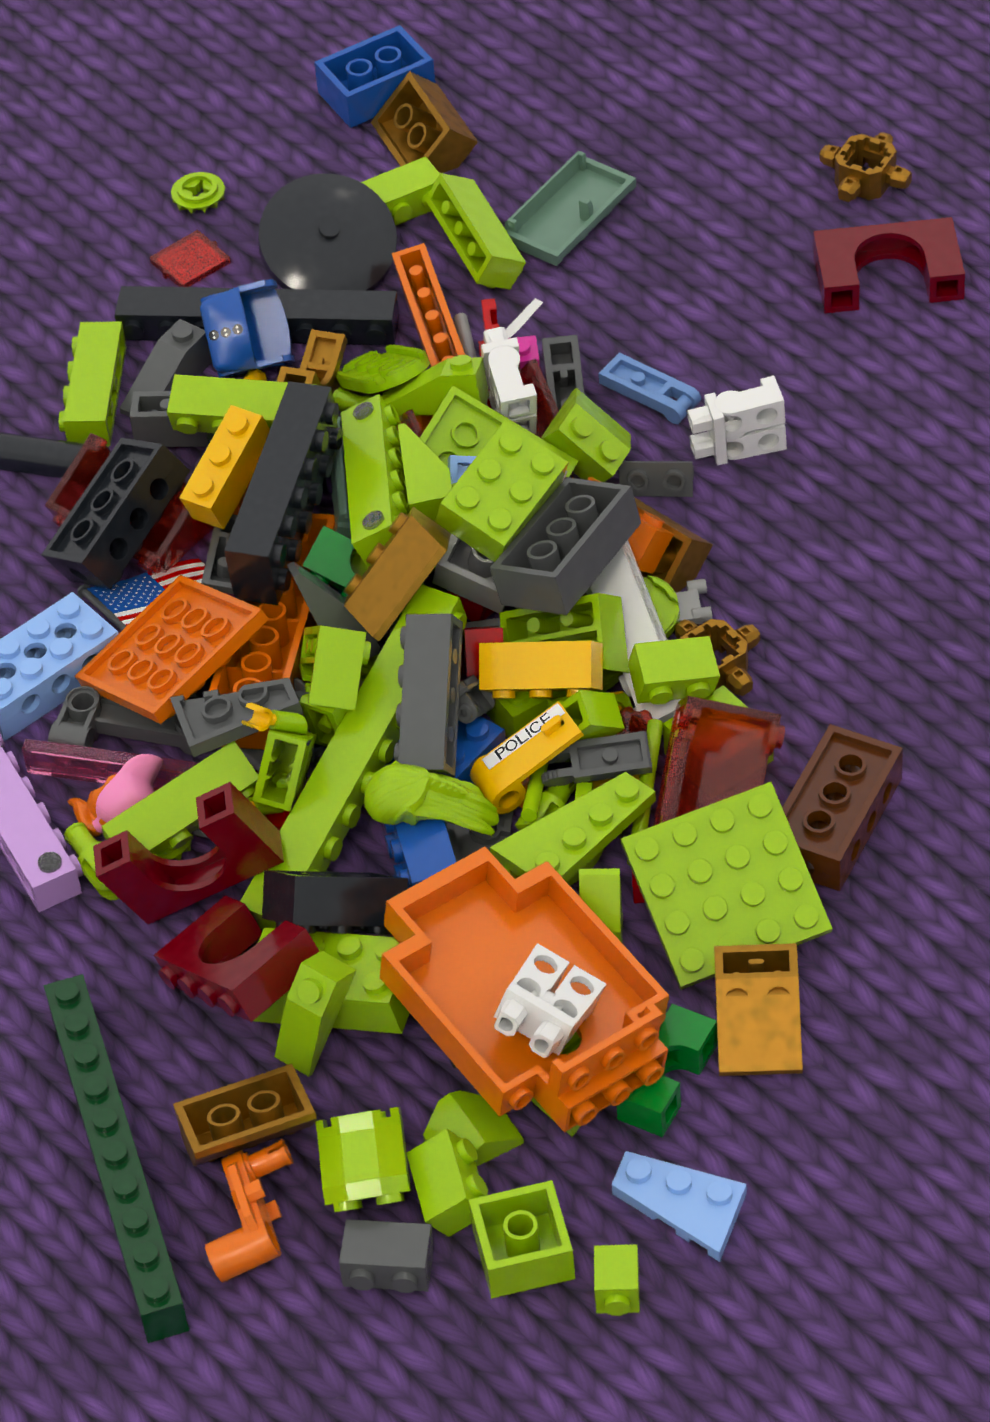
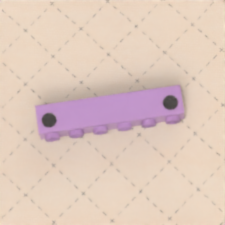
(30, 843)

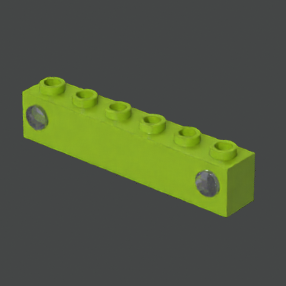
(373, 472)

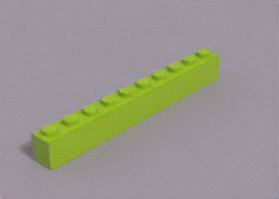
(357, 750)

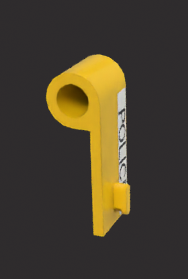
(523, 753)

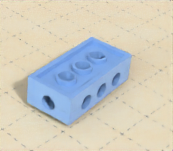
(43, 659)

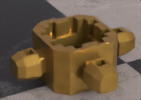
(867, 184)
(736, 643)

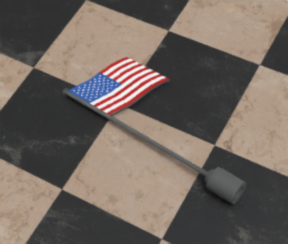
(133, 595)

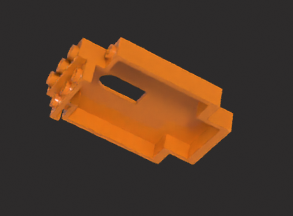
(460, 951)

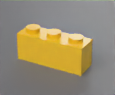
(225, 467)
(540, 668)

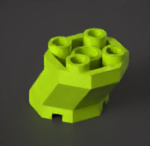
(363, 1159)

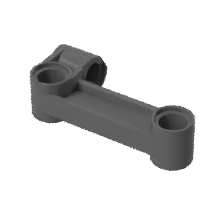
(90, 714)

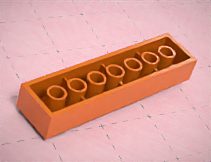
(278, 645)

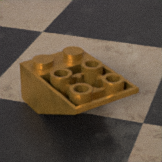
(758, 1009)

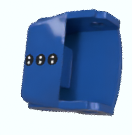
(247, 329)

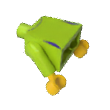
(284, 758)

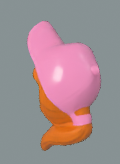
(118, 793)

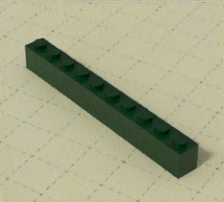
(116, 1160)

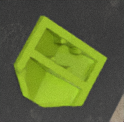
(474, 1119)

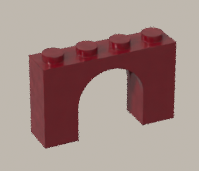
(925, 244)
(161, 886)
(206, 962)

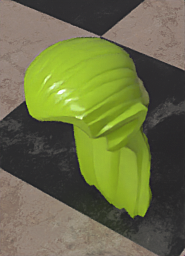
(413, 794)

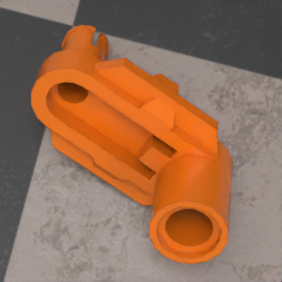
(256, 1239)

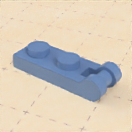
(649, 387)

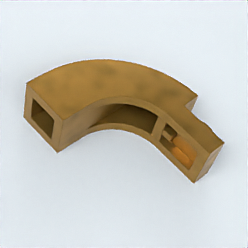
(320, 361)

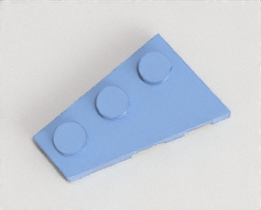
(688, 1200)

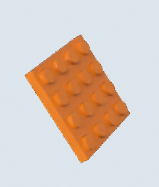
(172, 648)

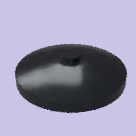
(327, 235)

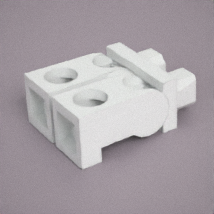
(504, 381)
(739, 423)
(540, 1013)

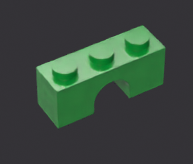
(331, 559)
(690, 1044)

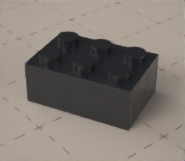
(330, 899)

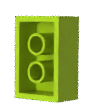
(501, 491)

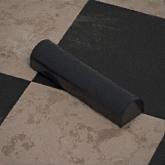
(36, 454)

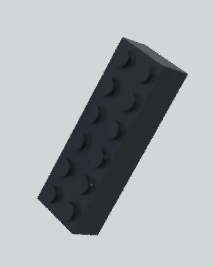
(283, 493)

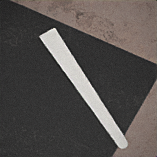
(523, 317)

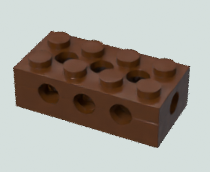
(867, 776)

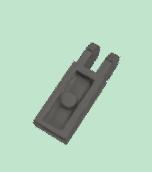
(601, 759)

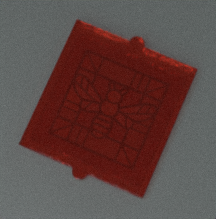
(190, 259)

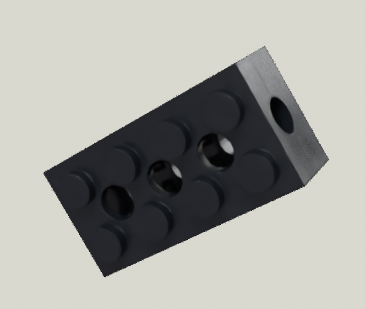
(106, 508)

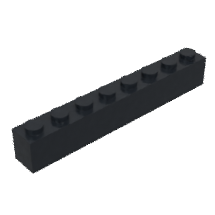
(360, 315)

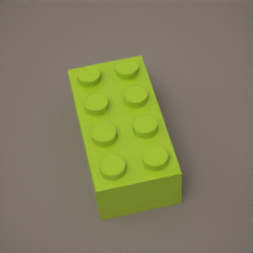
(369, 1001)

